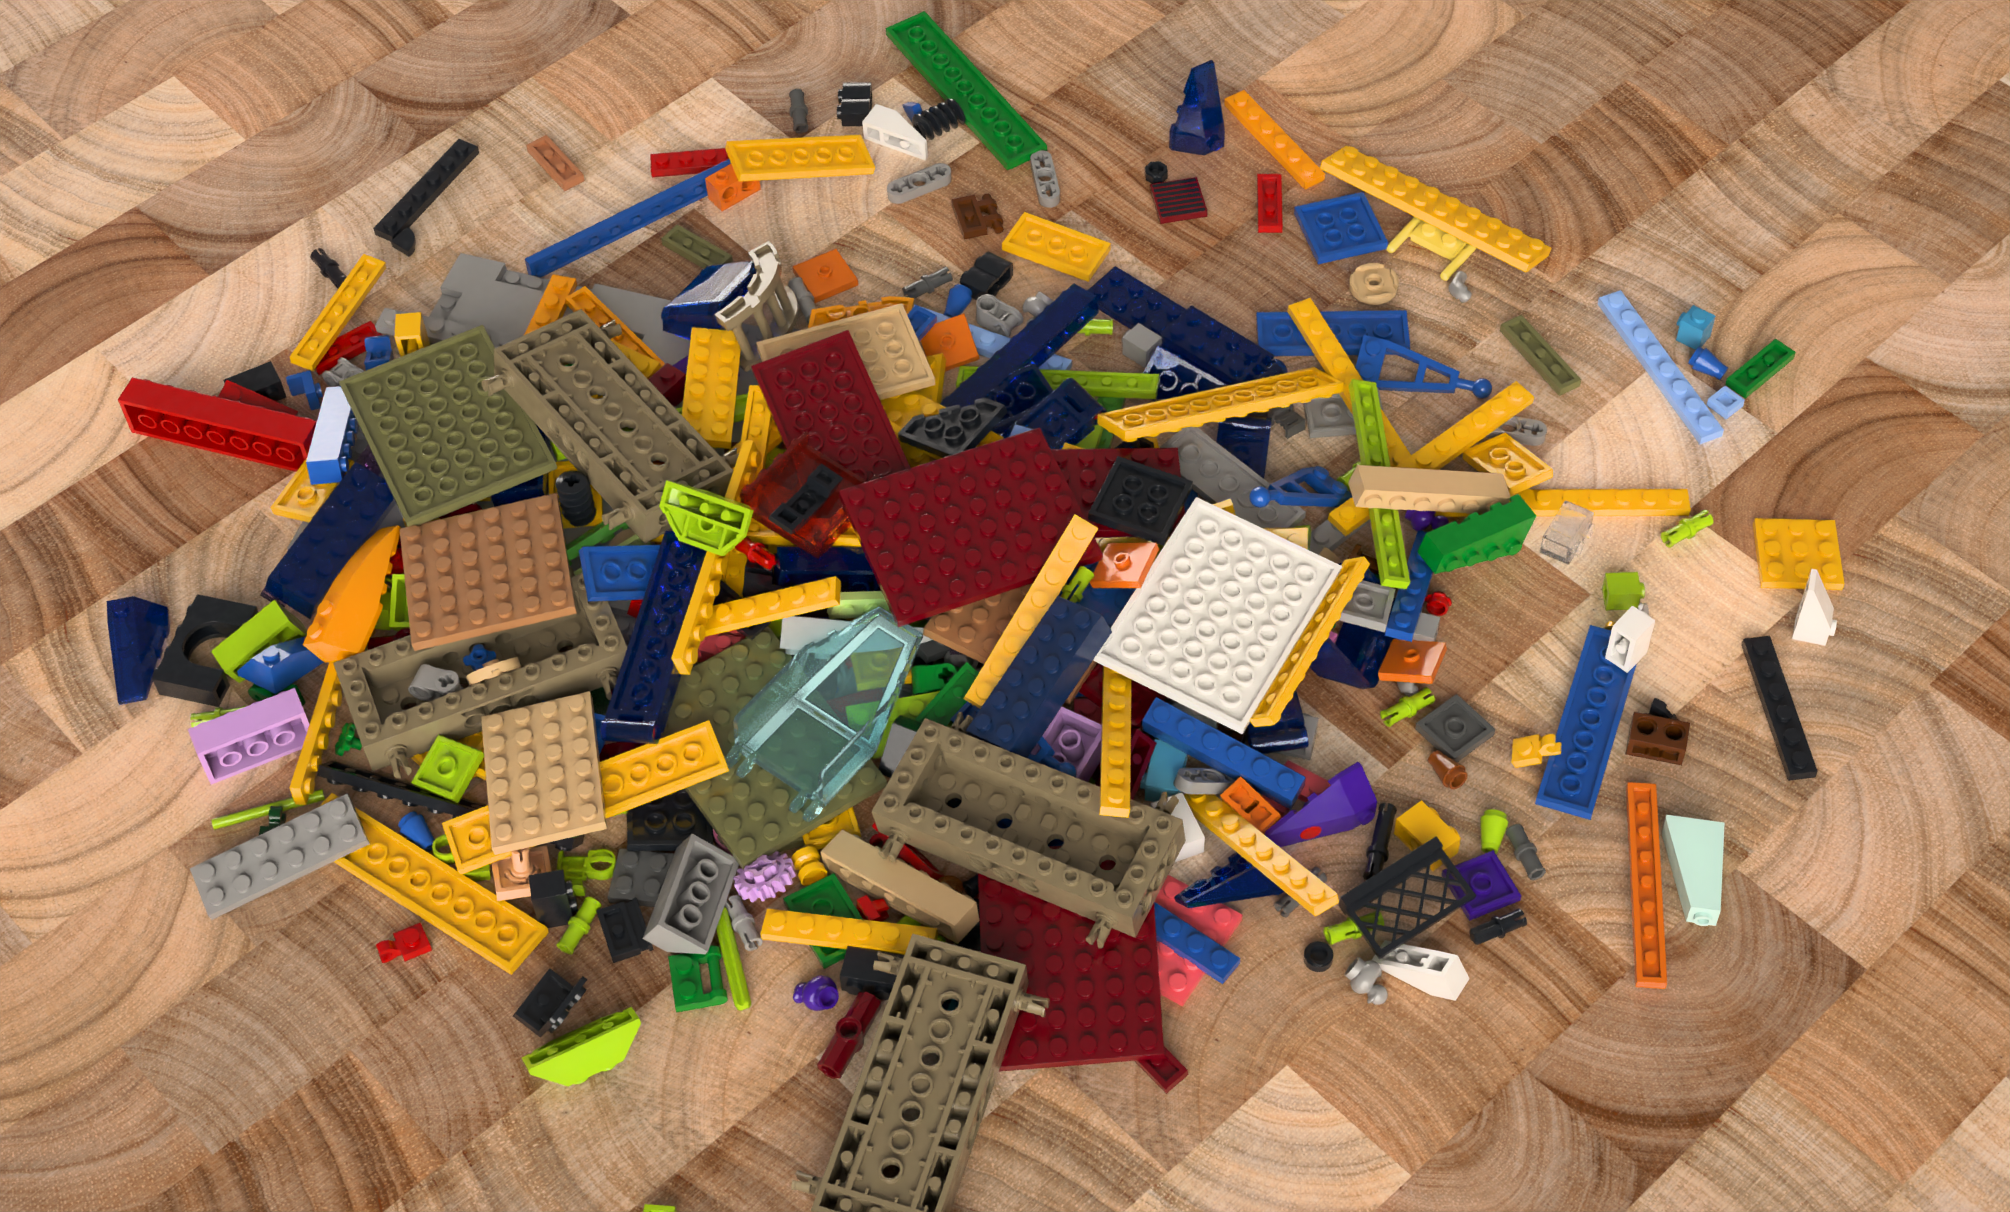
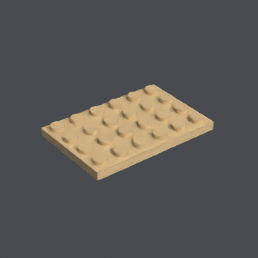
(883, 342)
(543, 773)

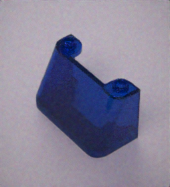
(705, 296)

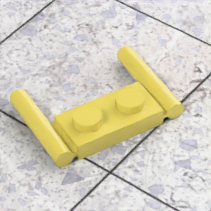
(1436, 241)

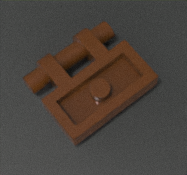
(970, 218)

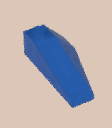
(280, 665)

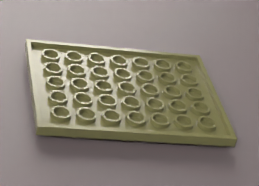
(439, 430)
(752, 810)

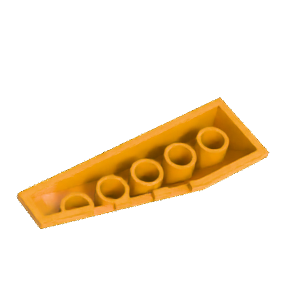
(353, 600)

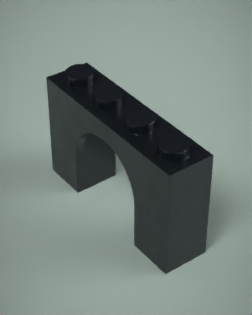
(204, 620)

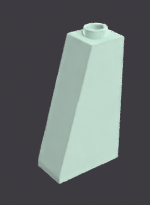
(1696, 865)

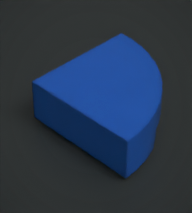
(911, 109)

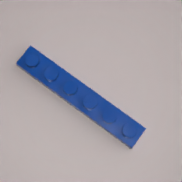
(1410, 601)

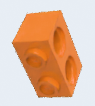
(726, 190)
(1250, 805)

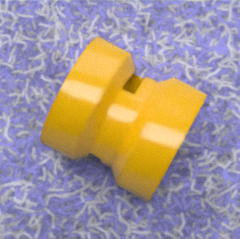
(809, 866)

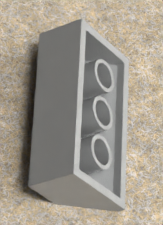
(691, 898)

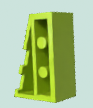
(266, 628)

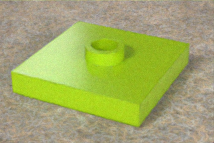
(448, 768)

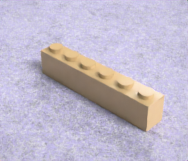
(1427, 489)
(900, 886)

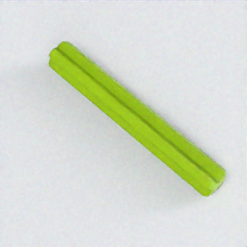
(733, 962)

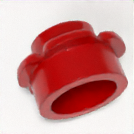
(1437, 603)

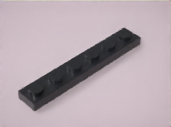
(426, 190)
(1779, 708)

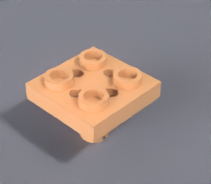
(515, 870)

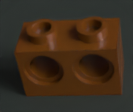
(1657, 740)

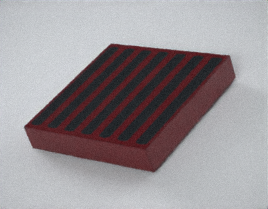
(1178, 200)

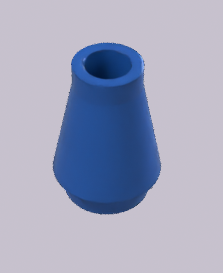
(958, 300)
(1707, 363)
(416, 830)

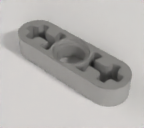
(933, 176)
(1043, 186)
(1526, 437)
(1202, 781)

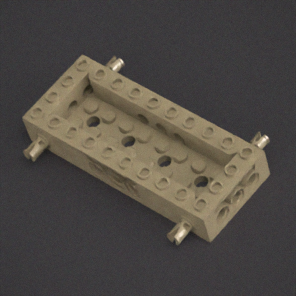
(591, 428)
(380, 679)
(1043, 807)
(947, 1094)

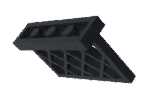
(1394, 875)

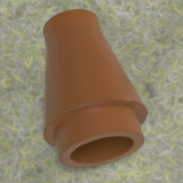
(1448, 770)

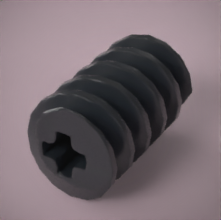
(939, 118)
(576, 498)

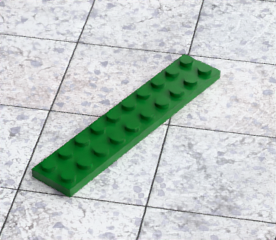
(957, 78)

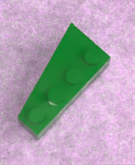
(1478, 537)

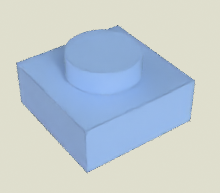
(1725, 402)

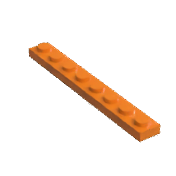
(1646, 886)

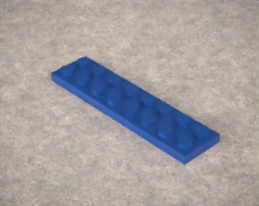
(1586, 730)

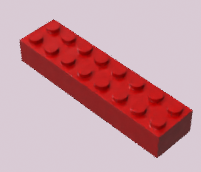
(217, 424)

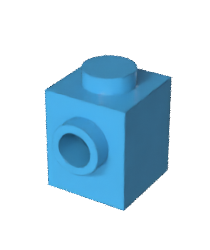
(1695, 327)

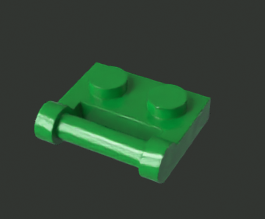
(688, 982)

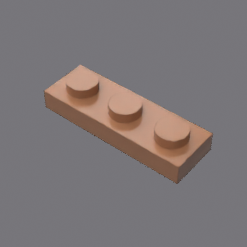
(555, 163)

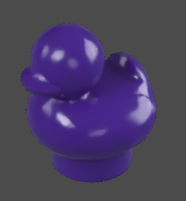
(1422, 519)
(817, 994)

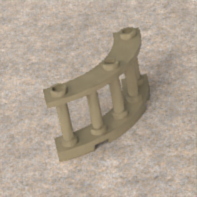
(761, 289)

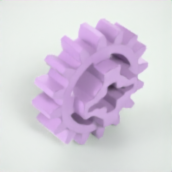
(765, 877)

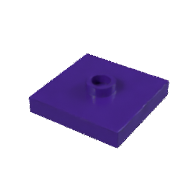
(1488, 881)

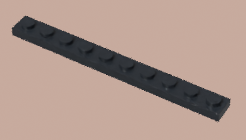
(390, 788)

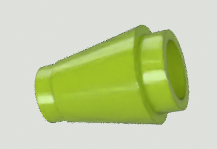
(1493, 827)

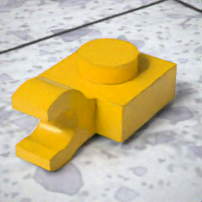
(1530, 749)

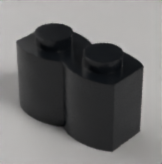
(855, 103)
(987, 275)

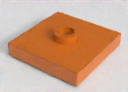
(826, 275)
(953, 340)
(1124, 565)
(1412, 661)

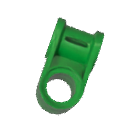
(931, 677)

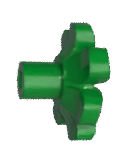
(347, 740)

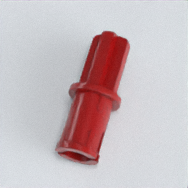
(756, 553)

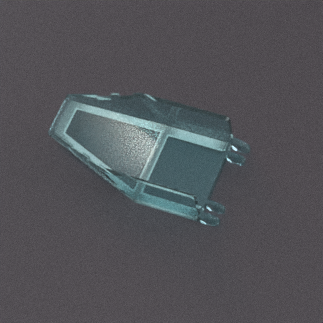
(827, 709)

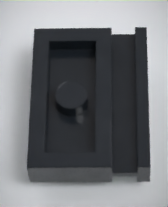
(624, 930)

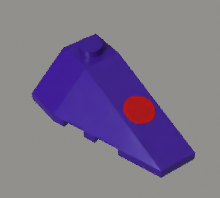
(1334, 811)

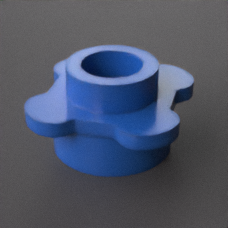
(478, 651)

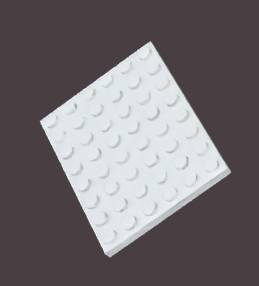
(1218, 614)

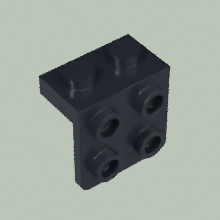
(548, 1001)

